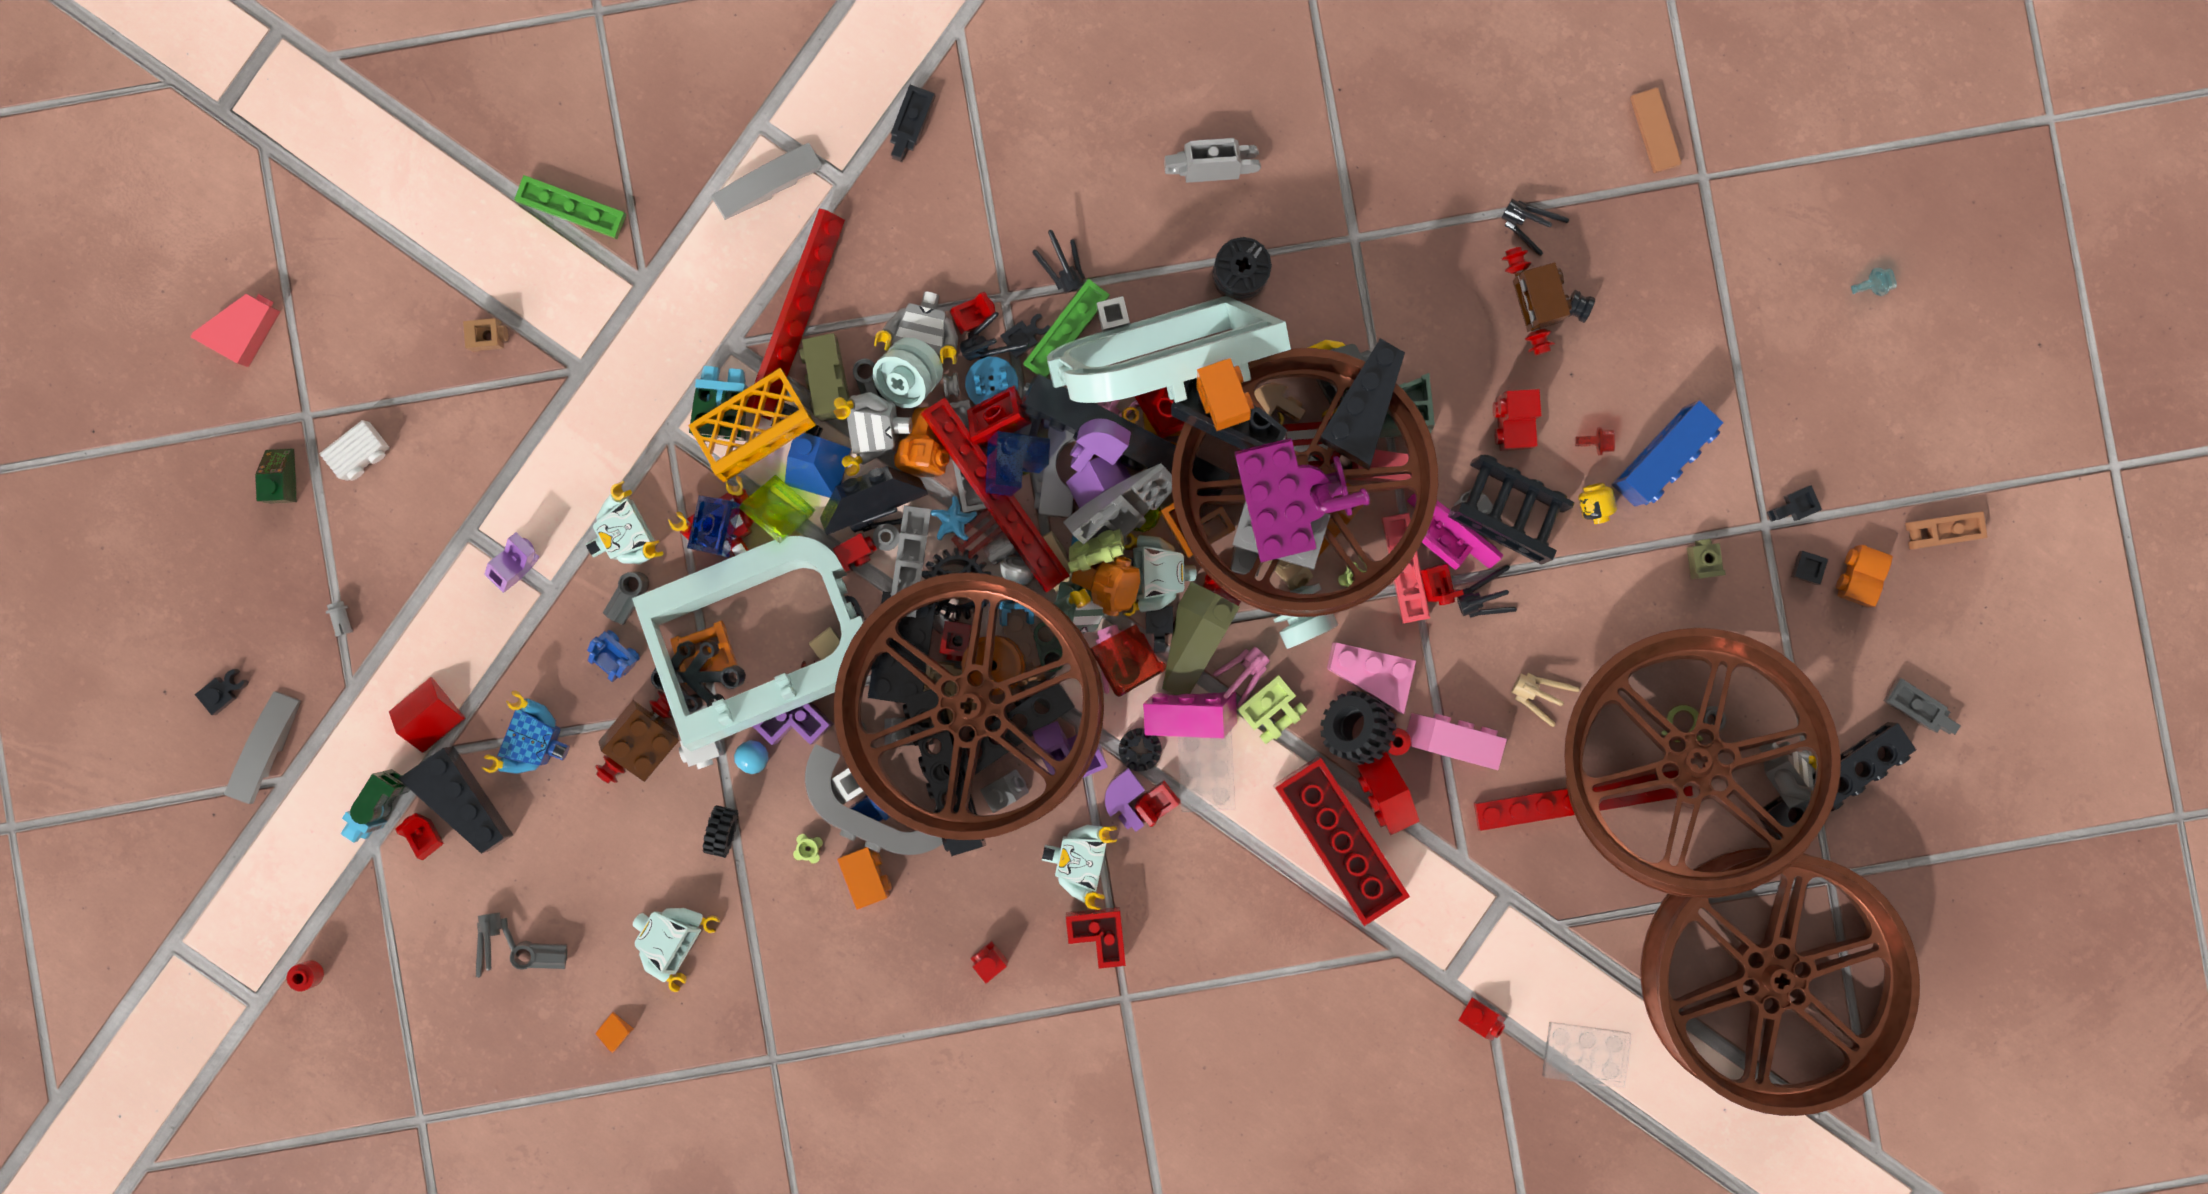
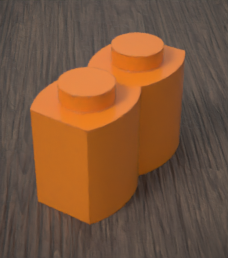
(1864, 575)

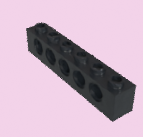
(1059, 705)
(1897, 752)
(929, 762)

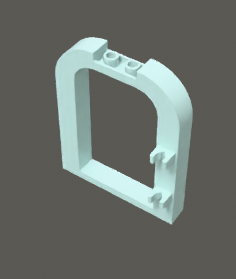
(1084, 361)
(725, 580)

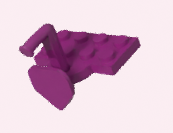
(1288, 497)

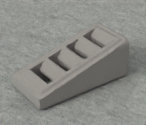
(999, 549)

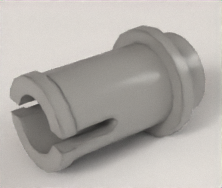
(339, 616)

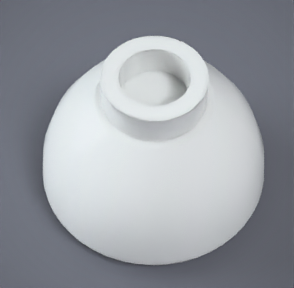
(1016, 570)

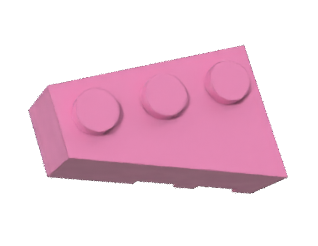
(1374, 673)
(1456, 741)

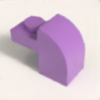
(1100, 438)
(511, 563)
(1118, 795)

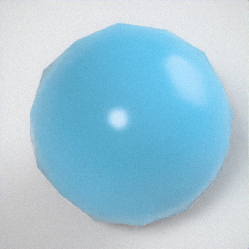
(751, 757)

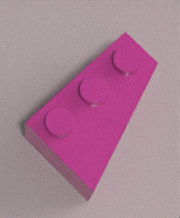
(1190, 715)

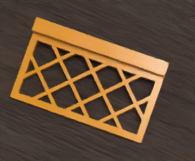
(757, 446)

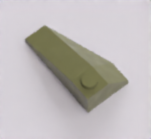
(1197, 631)

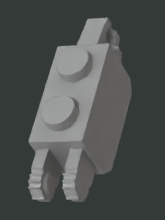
(1213, 160)

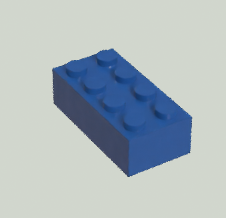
(1667, 454)

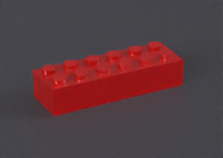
(1341, 841)

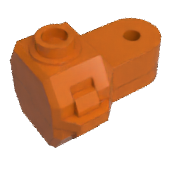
(921, 451)
(1111, 584)

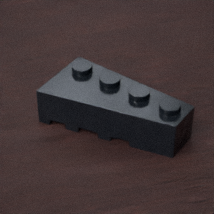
(1361, 414)
(1255, 432)
(458, 798)

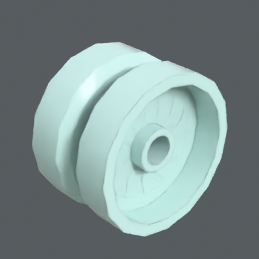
(907, 372)

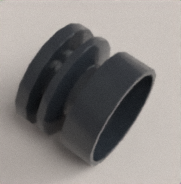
(1253, 279)

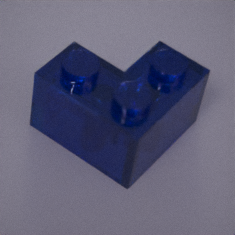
(1009, 456)

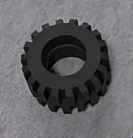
(1375, 733)

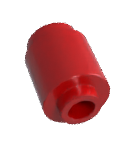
(1404, 743)
(305, 975)

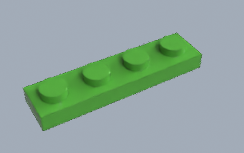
(570, 207)
(1067, 326)

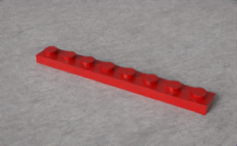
(798, 304)
(1003, 508)
(1557, 803)

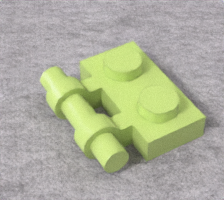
(1096, 550)
(1266, 703)

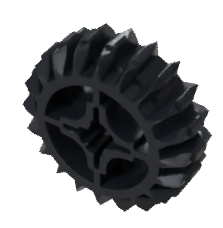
(969, 566)

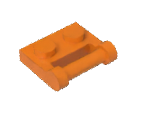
(722, 660)

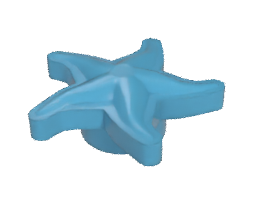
(953, 520)

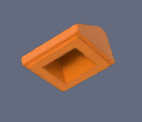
(614, 1032)

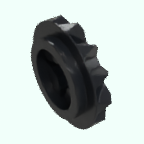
(1129, 757)

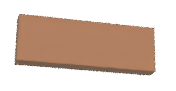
(1655, 130)

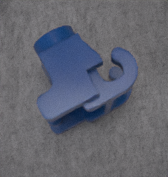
(611, 655)

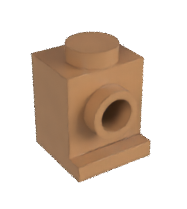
(476, 331)

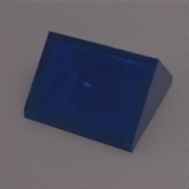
(713, 525)

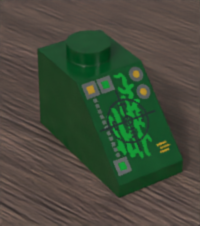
(276, 477)

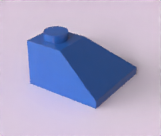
(815, 464)

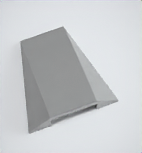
(1122, 505)

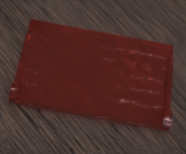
(1127, 660)

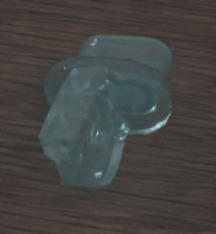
(1879, 282)

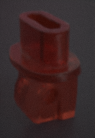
(1603, 441)

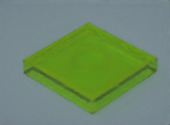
(777, 508)

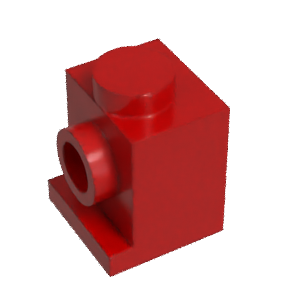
(855, 551)
(950, 631)
(989, 962)

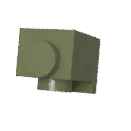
(1698, 566)

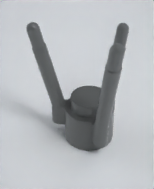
(489, 926)

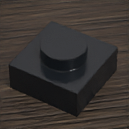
(1809, 567)

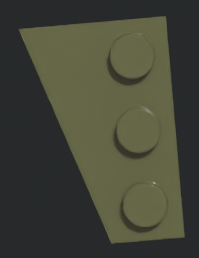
(824, 374)

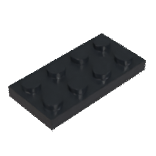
(890, 678)

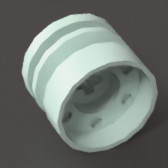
(1305, 628)

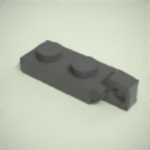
(1920, 707)

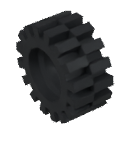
(720, 831)

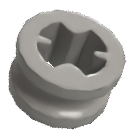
(951, 385)

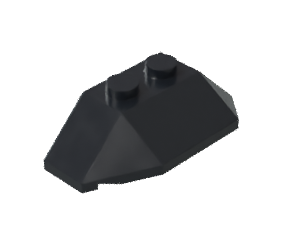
(869, 496)

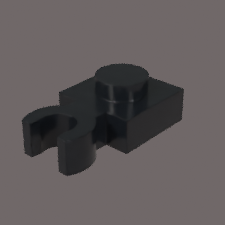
(1021, 333)
(219, 693)

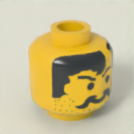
(1597, 503)

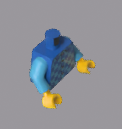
(529, 739)

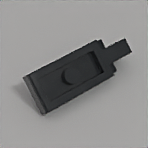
(910, 121)

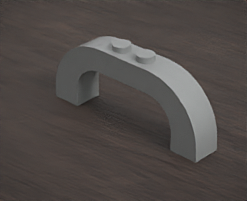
(852, 823)

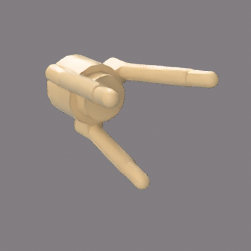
(1526, 687)

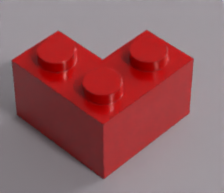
(1517, 419)
(1388, 794)
(1099, 926)

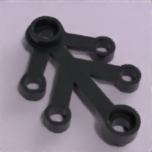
(696, 678)

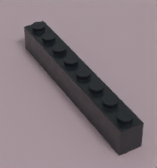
(1144, 447)

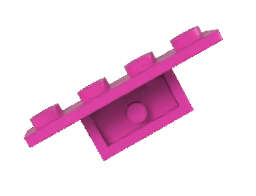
(1455, 541)

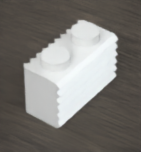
(355, 451)

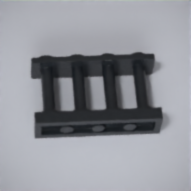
(1491, 524)

